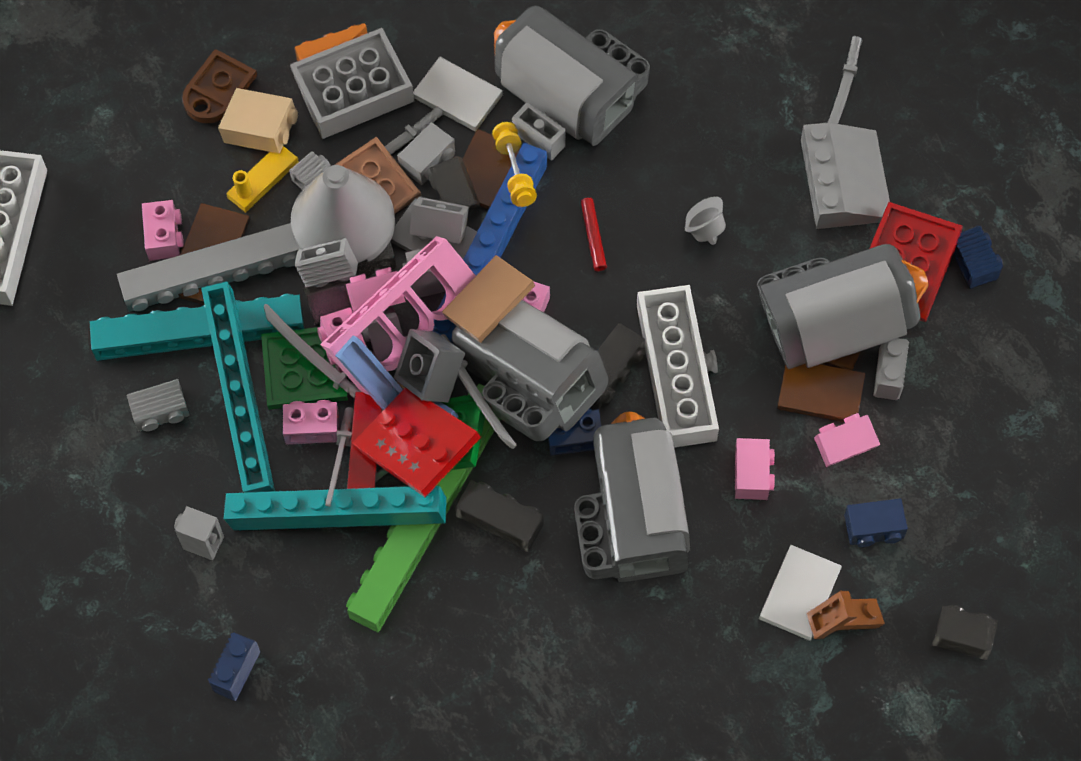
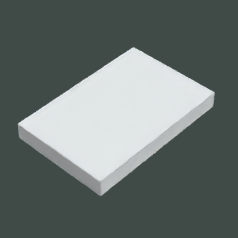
(457, 94)
(798, 588)

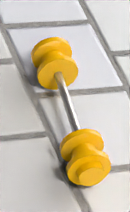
(519, 185)

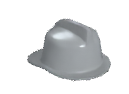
(706, 220)

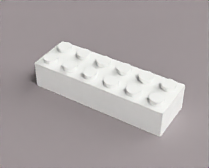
(20, 193)
(677, 365)

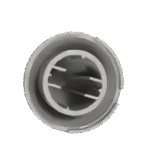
(344, 206)

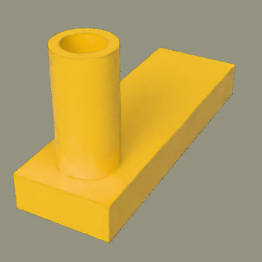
(253, 185)

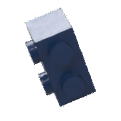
(578, 438)
(875, 522)

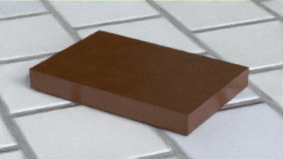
(486, 167)
(821, 391)

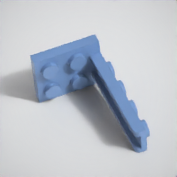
(372, 374)

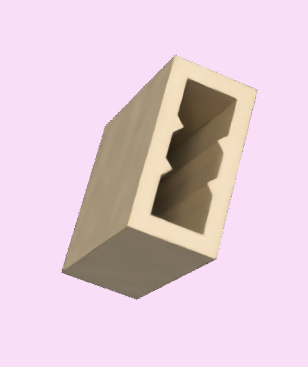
(258, 120)

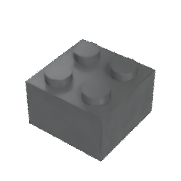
(429, 365)

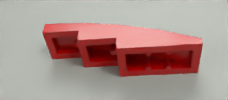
(361, 468)

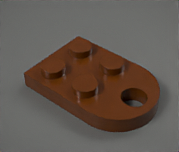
(215, 86)

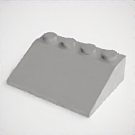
(352, 83)
(844, 175)

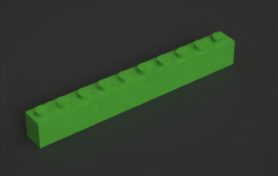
(402, 553)

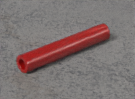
(593, 234)

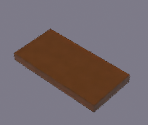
(211, 228)

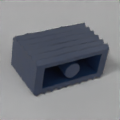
(977, 257)
(234, 666)

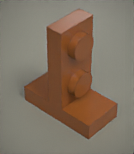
(844, 613)

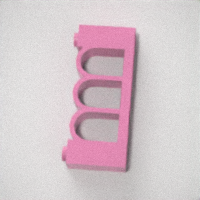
(448, 269)

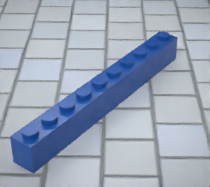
(499, 222)

